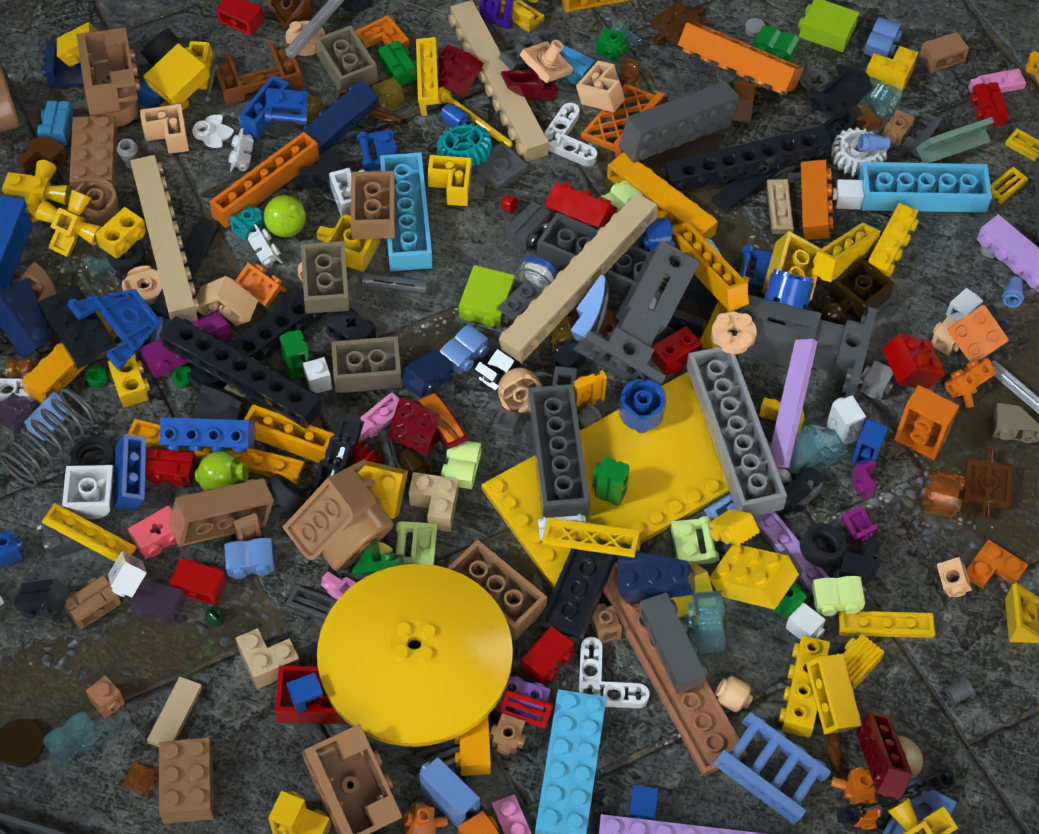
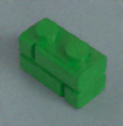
(398, 63)
(294, 353)
(611, 480)

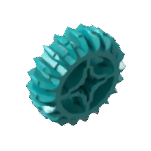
(467, 142)

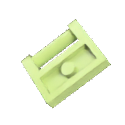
(686, 541)
(422, 544)

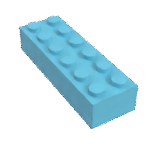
(926, 186)
(412, 236)
(571, 763)

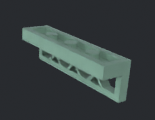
(955, 142)

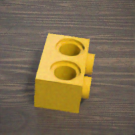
(120, 232)
(126, 381)

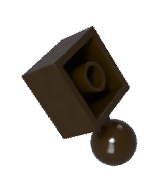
(855, 292)

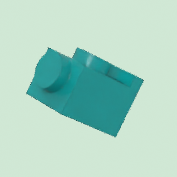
(244, 221)

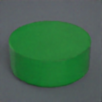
(96, 376)
(180, 377)

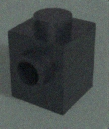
(566, 357)

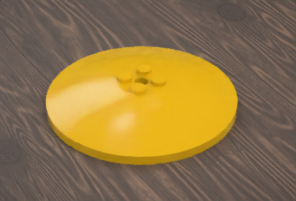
(420, 692)

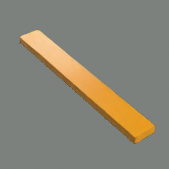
(256, 460)

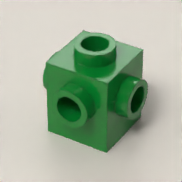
(611, 44)
(790, 601)

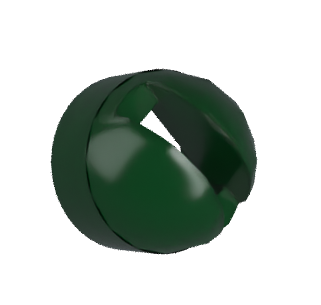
(211, 619)

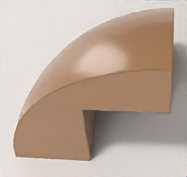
(39, 281)

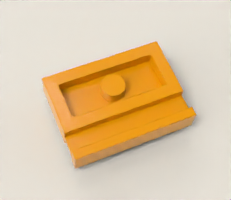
(589, 389)

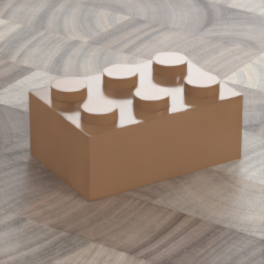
(372, 205)
(186, 780)

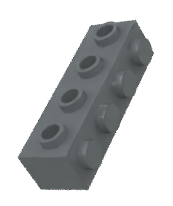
(672, 643)

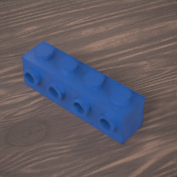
(207, 432)

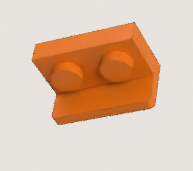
(259, 284)

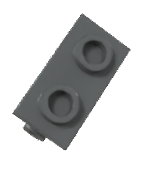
(518, 302)

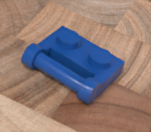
(286, 101)
(384, 145)
(763, 260)

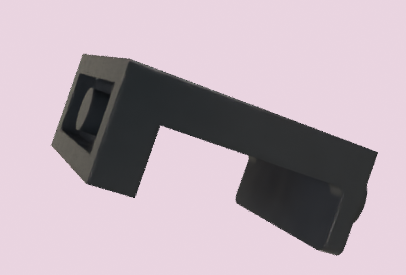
(841, 93)
(694, 308)

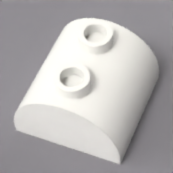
(88, 490)

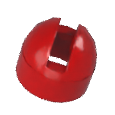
(509, 203)

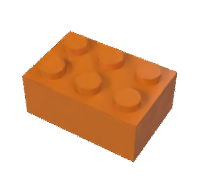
(926, 422)

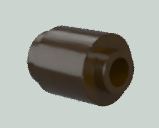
(413, 462)

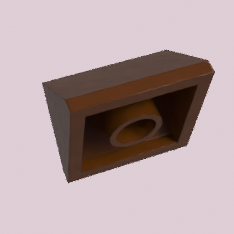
(290, 11)

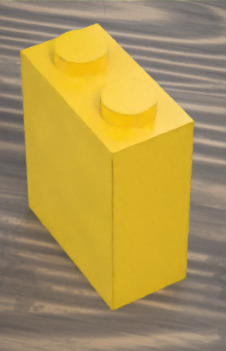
(177, 75)

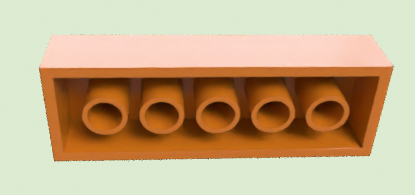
(740, 56)

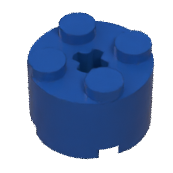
(655, 233)
(789, 290)
(642, 405)

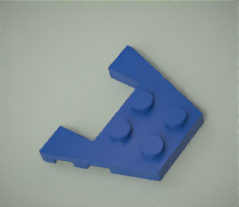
(126, 315)

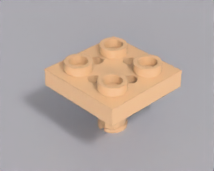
(547, 61)

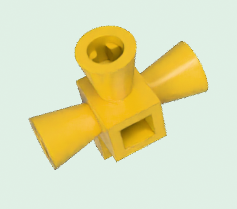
(37, 187)
(68, 223)
(935, 823)

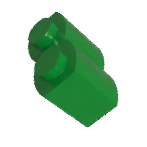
(776, 42)

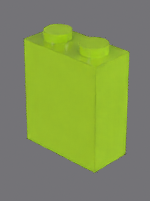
(828, 24)
(483, 295)

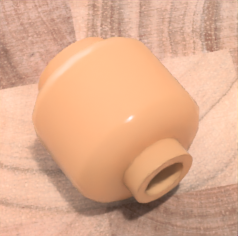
(734, 694)

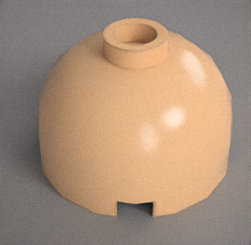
(514, 388)

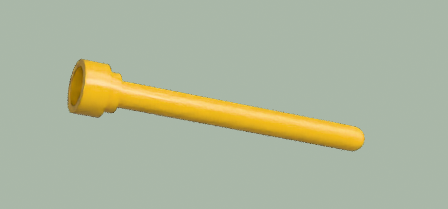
(445, 97)

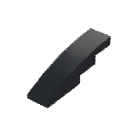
(340, 449)

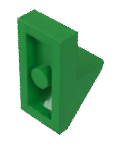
(372, 560)

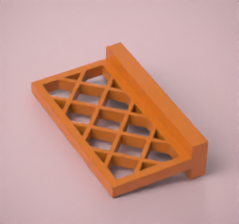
(655, 100)

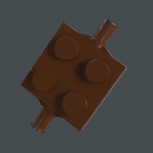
(673, 20)
(988, 483)

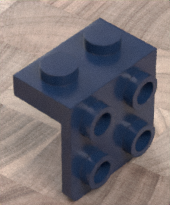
(58, 72)

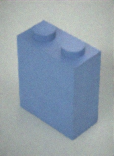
(448, 792)

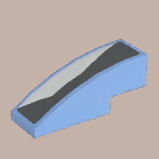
(592, 309)

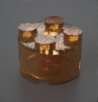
(942, 494)

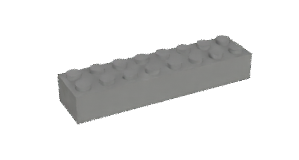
(736, 432)

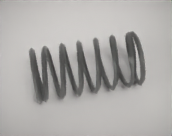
(13, 470)

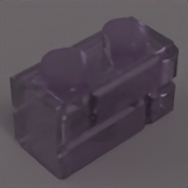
(157, 601)

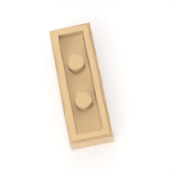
(780, 206)
(175, 711)

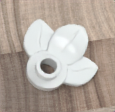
(212, 131)

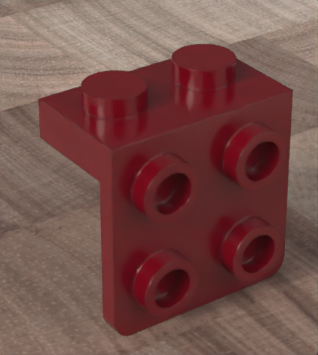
(457, 70)
(414, 426)

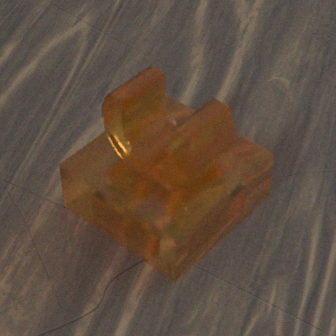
(870, 119)
(139, 779)

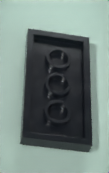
(83, 339)
(577, 592)

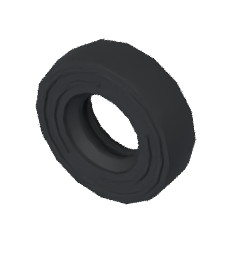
(126, 265)

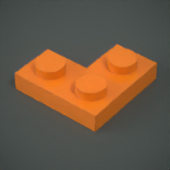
(381, 30)
(996, 560)

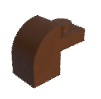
(746, 92)
(41, 149)

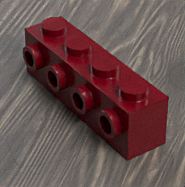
(884, 755)

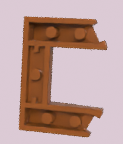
(234, 86)

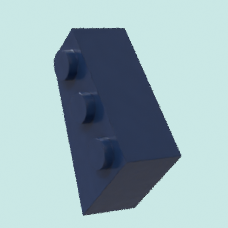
(22, 318)
(653, 575)

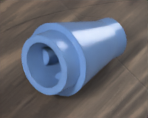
(871, 142)
(1013, 293)

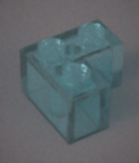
(814, 446)
(706, 619)

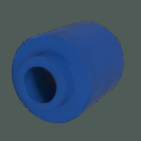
(454, 115)

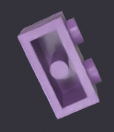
(533, 690)

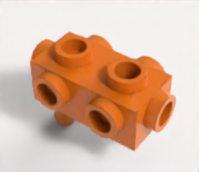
(965, 381)
(859, 789)
(421, 819)

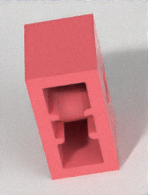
(145, 533)

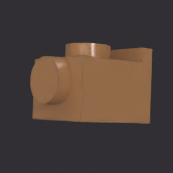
(899, 127)
(606, 630)

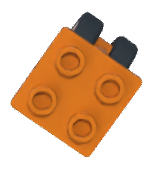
(979, 332)

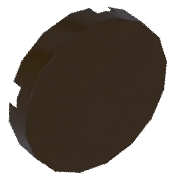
(21, 742)

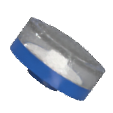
(535, 272)

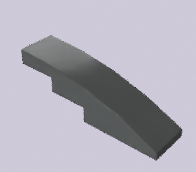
(512, 57)

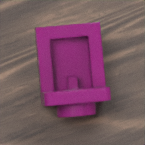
(862, 481)
(859, 524)

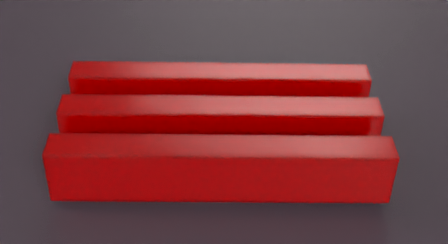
(546, 714)

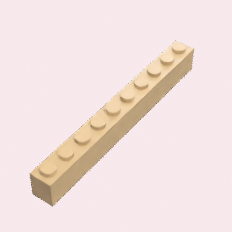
(512, 107)
(163, 239)
(578, 277)

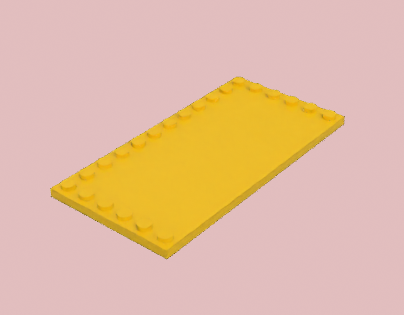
(669, 477)

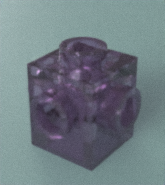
(14, 412)

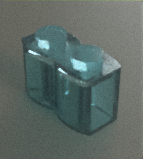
(882, 98)
(75, 735)

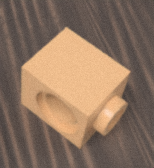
(950, 569)

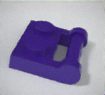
(491, 9)

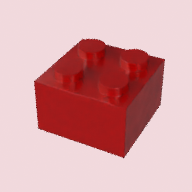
(913, 361)

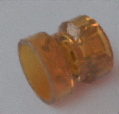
(629, 72)
(18, 367)

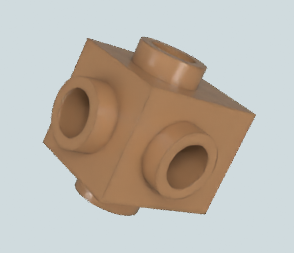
(510, 727)

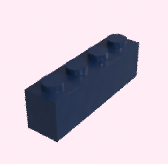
(341, 116)

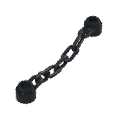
(941, 779)

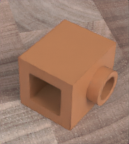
(105, 697)

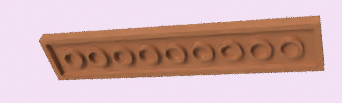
(693, 712)

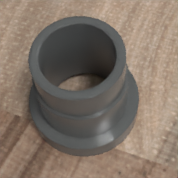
(588, 415)
(960, 690)

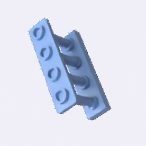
(750, 776)

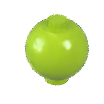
(284, 216)
(220, 470)

